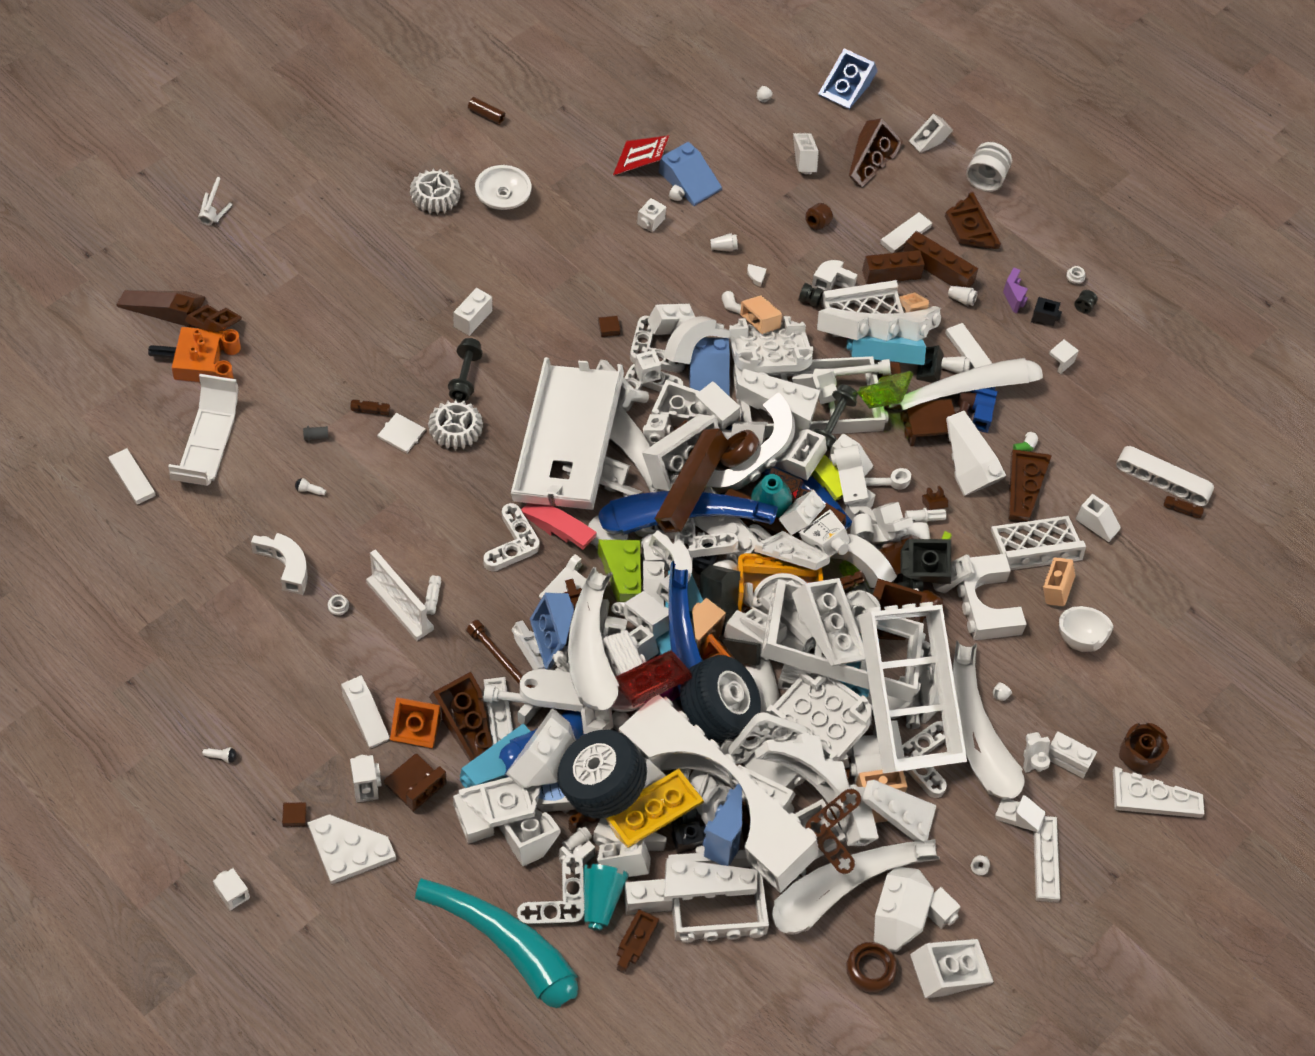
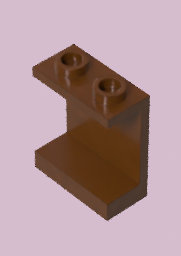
(927, 419)
(893, 594)

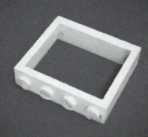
(731, 931)

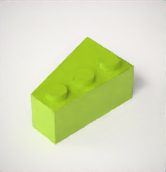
(624, 562)

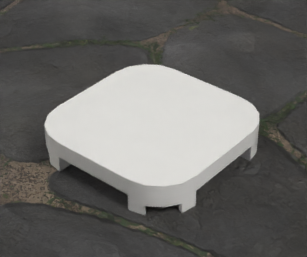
(773, 351)
(826, 710)

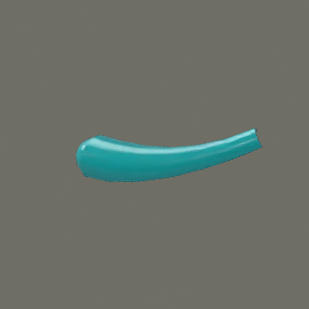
(531, 954)

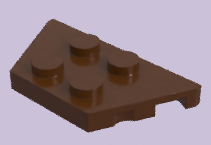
(971, 224)

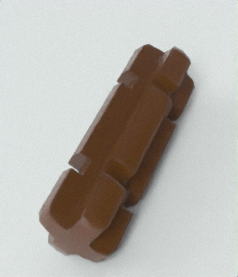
(370, 407)
(1183, 506)
(850, 580)

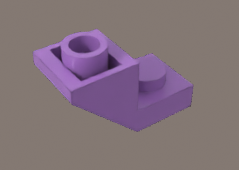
(1014, 292)

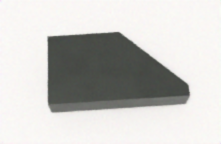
(744, 651)

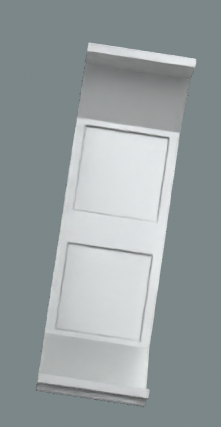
(208, 432)

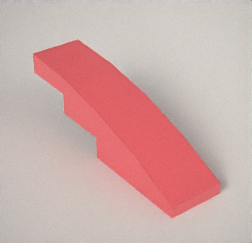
(560, 523)

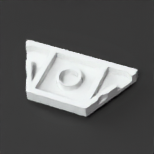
(501, 801)

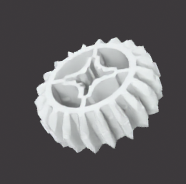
(435, 191)
(457, 418)

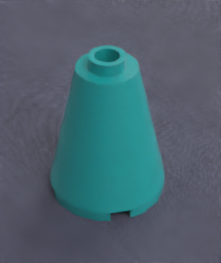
(773, 491)
(601, 894)

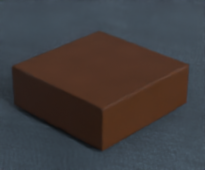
(609, 326)
(294, 814)

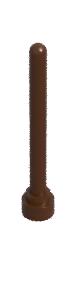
(476, 630)

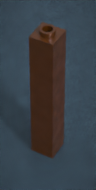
(691, 480)

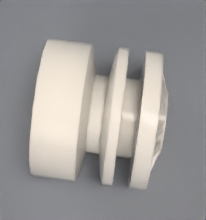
(989, 166)

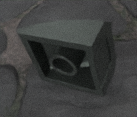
(927, 560)
(720, 587)

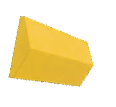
(655, 808)

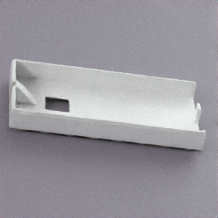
(567, 424)

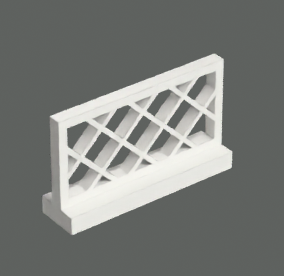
(864, 293)
(1041, 553)
(398, 597)

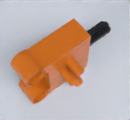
(199, 353)

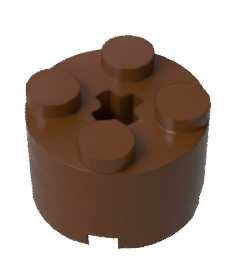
(1144, 747)

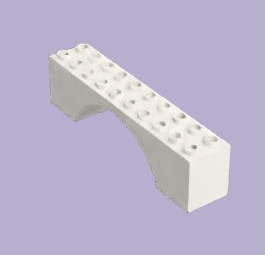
(776, 839)

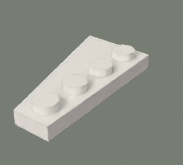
(725, 524)
(1150, 796)
(901, 809)
(693, 879)

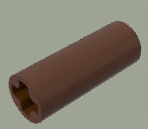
(486, 110)

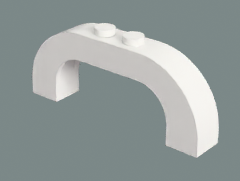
(765, 455)

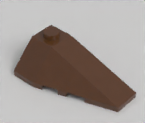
(874, 148)
(164, 305)
(464, 714)

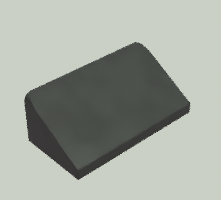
(931, 369)

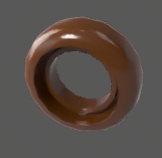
(740, 448)
(866, 984)

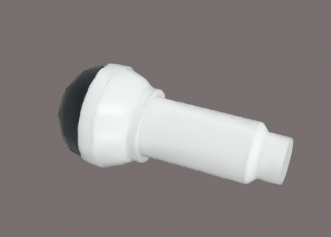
(303, 486)
(228, 755)

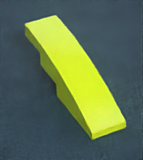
(828, 477)

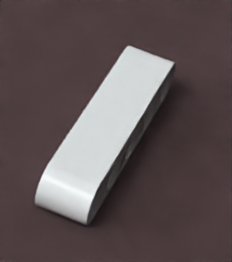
(1165, 476)

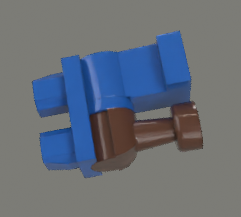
(982, 402)

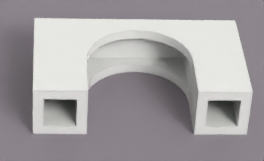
(983, 620)

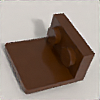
(415, 781)

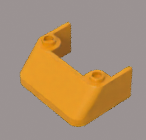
(757, 567)

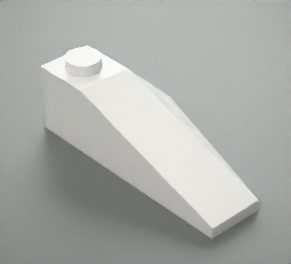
(973, 458)
(531, 836)

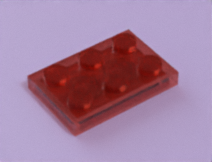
(653, 678)

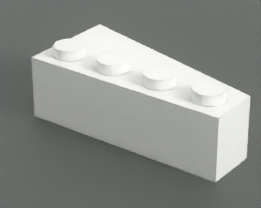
(758, 388)
(678, 403)
(669, 454)

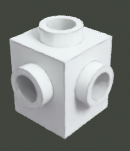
(657, 427)

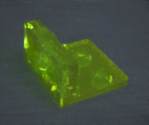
(887, 391)

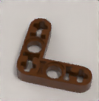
(826, 833)

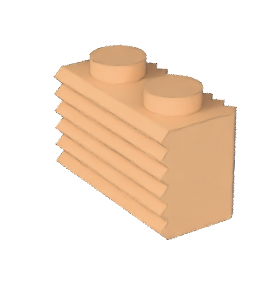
(761, 314)
(1059, 581)

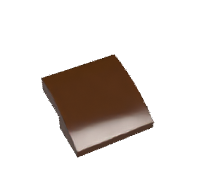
(212, 319)

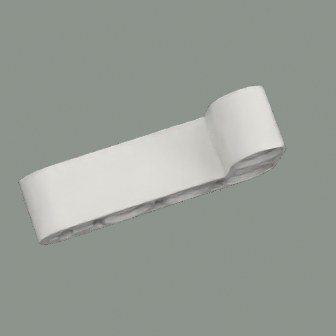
(863, 528)

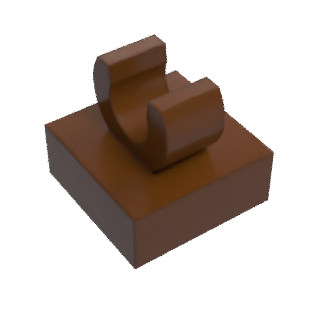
(935, 500)

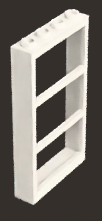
(843, 426)
(844, 673)
(944, 680)

